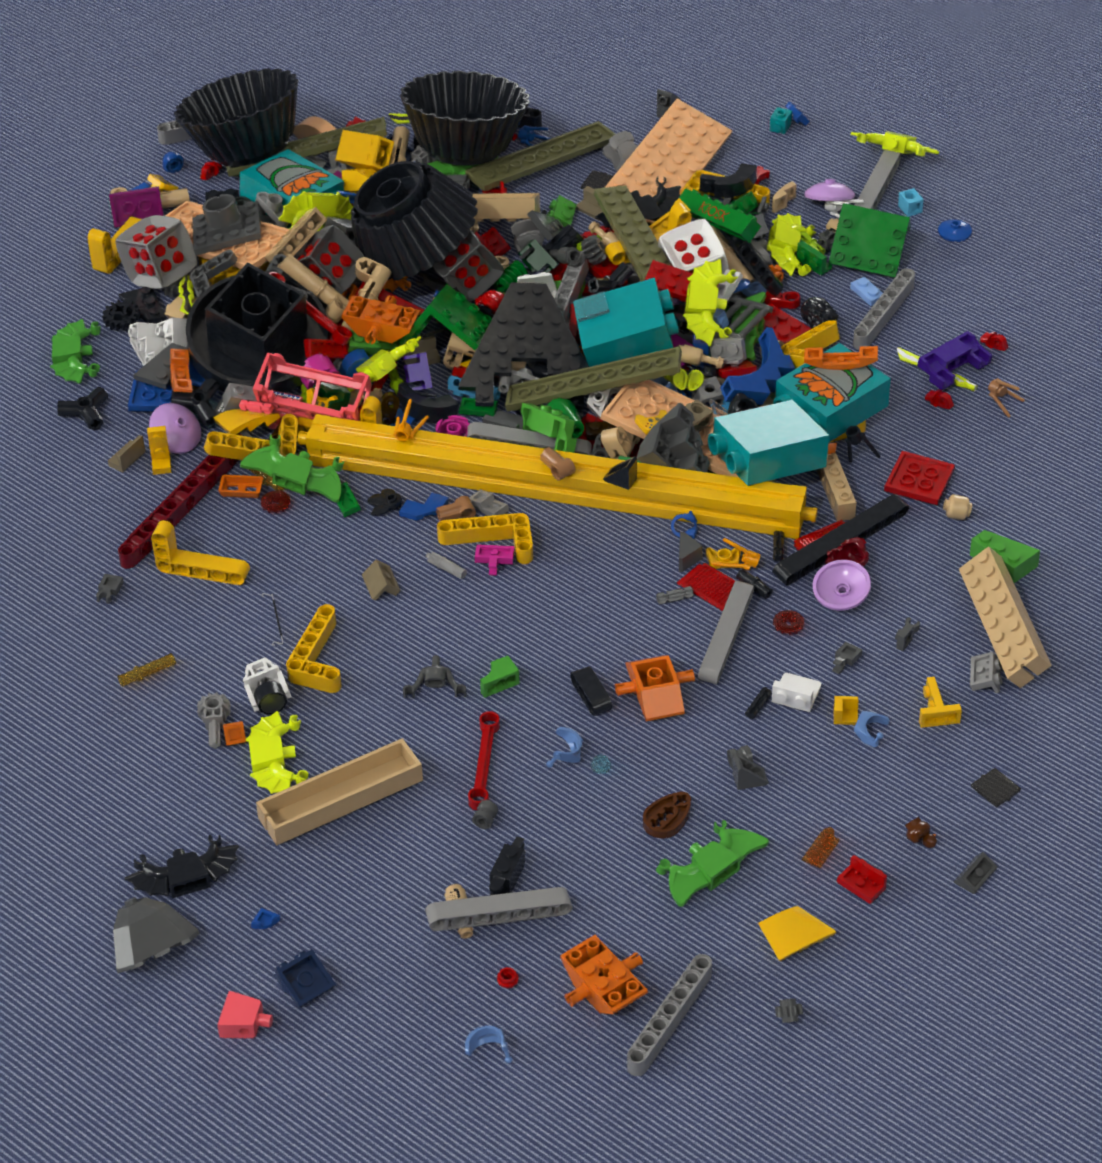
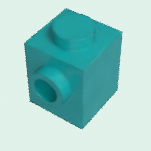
(780, 120)

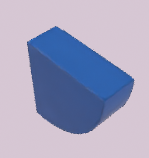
(265, 919)

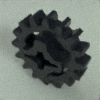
(121, 315)

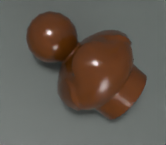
(917, 829)

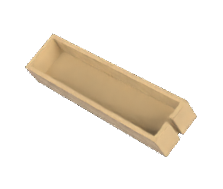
(506, 206)
(1004, 617)
(339, 791)

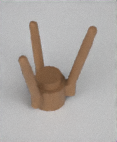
(998, 388)

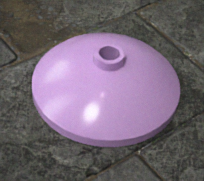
(829, 191)
(181, 436)
(839, 577)

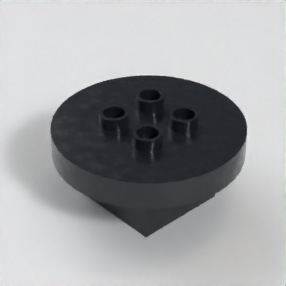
(243, 321)

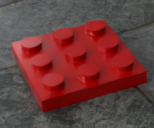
(919, 477)

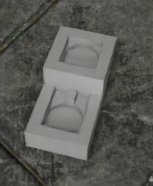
(486, 503)

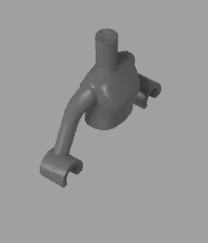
(434, 678)

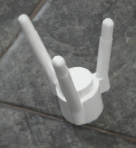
(835, 206)

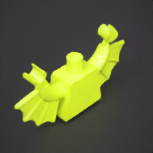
(895, 142)
(327, 203)
(784, 241)
(703, 300)
(385, 361)
(269, 755)

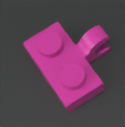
(494, 555)

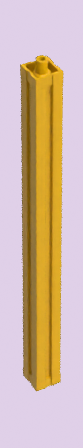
(520, 472)

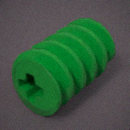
(510, 275)

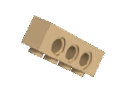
(298, 234)
(837, 489)

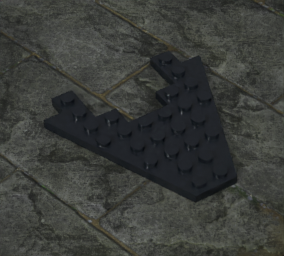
(523, 330)

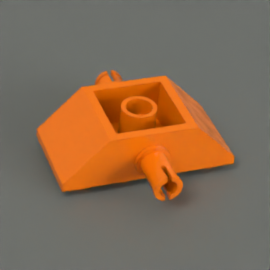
(379, 319)
(656, 686)
(602, 976)

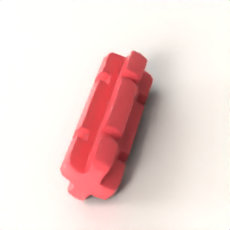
(255, 406)

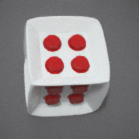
(692, 246)

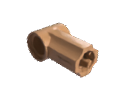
(559, 466)
(460, 509)

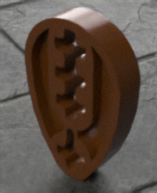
(674, 821)

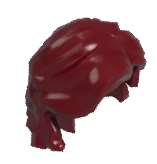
(851, 549)

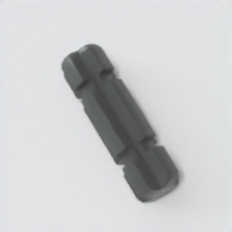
(674, 595)

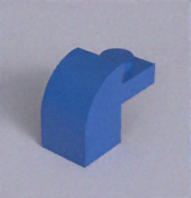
(352, 361)

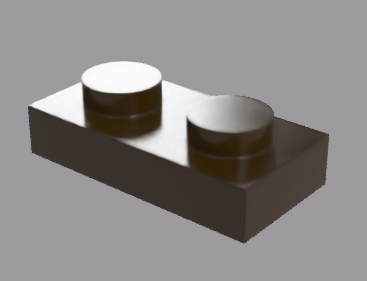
(595, 428)

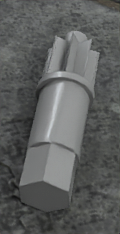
(445, 564)

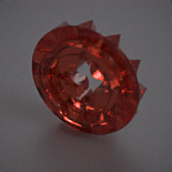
(277, 497)
(795, 619)

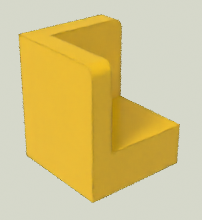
(846, 710)

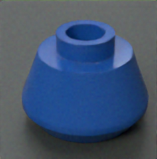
(172, 162)

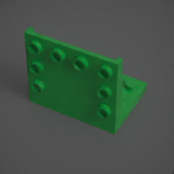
(869, 240)
(456, 314)

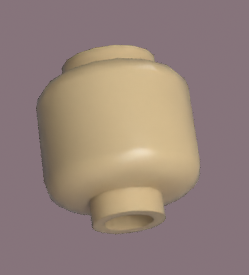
(957, 507)

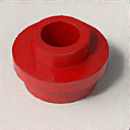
(507, 977)

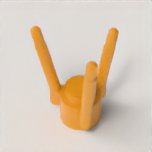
(403, 430)
(749, 558)

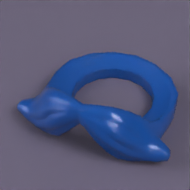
(690, 517)

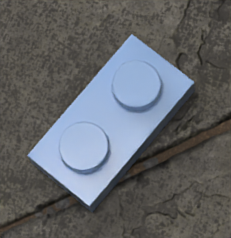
(866, 290)

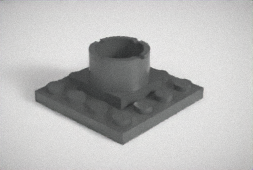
(225, 224)

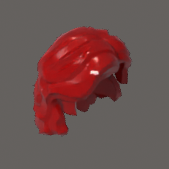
(490, 299)

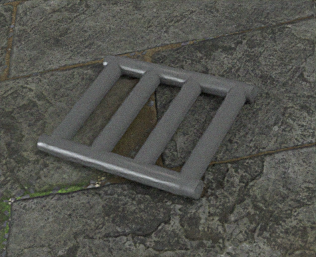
(751, 306)

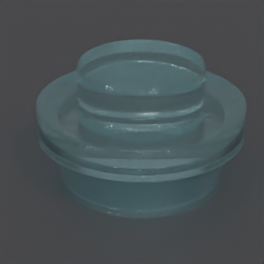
(600, 764)

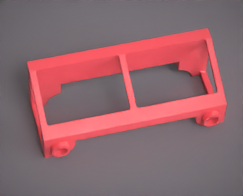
(276, 362)

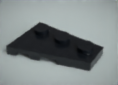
(147, 303)

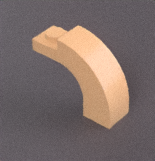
(312, 126)

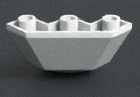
(152, 338)

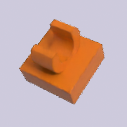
(234, 733)

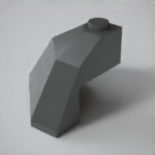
(674, 442)
(147, 930)

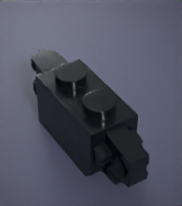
(507, 867)

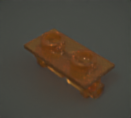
(821, 848)

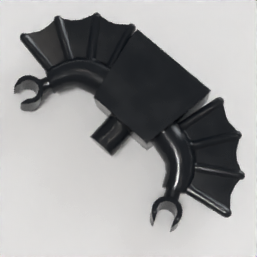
(651, 207)
(184, 871)

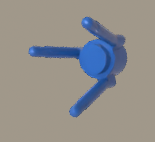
(527, 134)

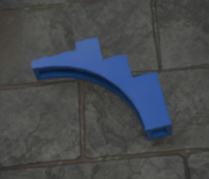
(763, 381)

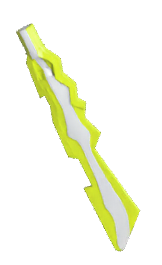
(913, 359)

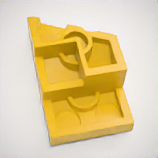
(236, 420)
(794, 931)

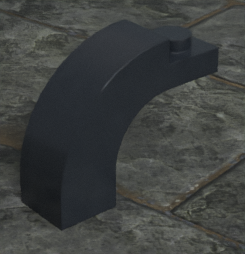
(730, 185)
(423, 406)

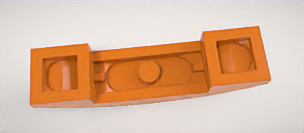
(841, 361)
(180, 370)

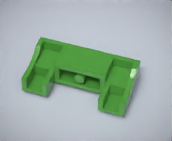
(550, 423)

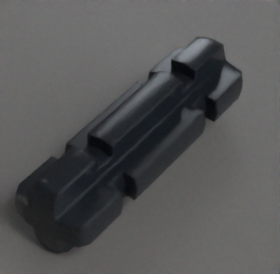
(778, 545)
(758, 703)

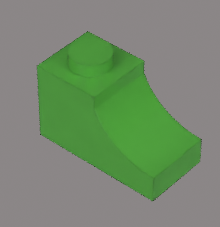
(501, 677)

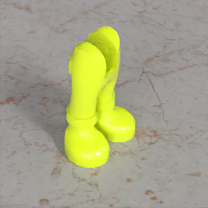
(682, 380)

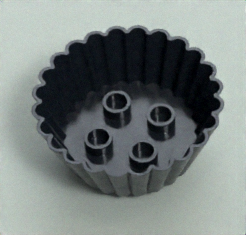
(464, 115)
(242, 116)
(411, 217)

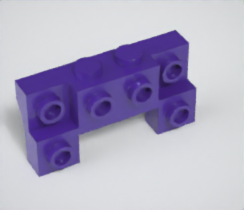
(950, 356)

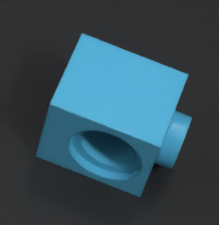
(910, 202)

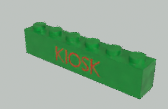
(720, 215)

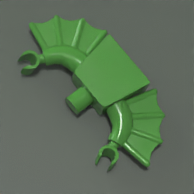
(69, 351)

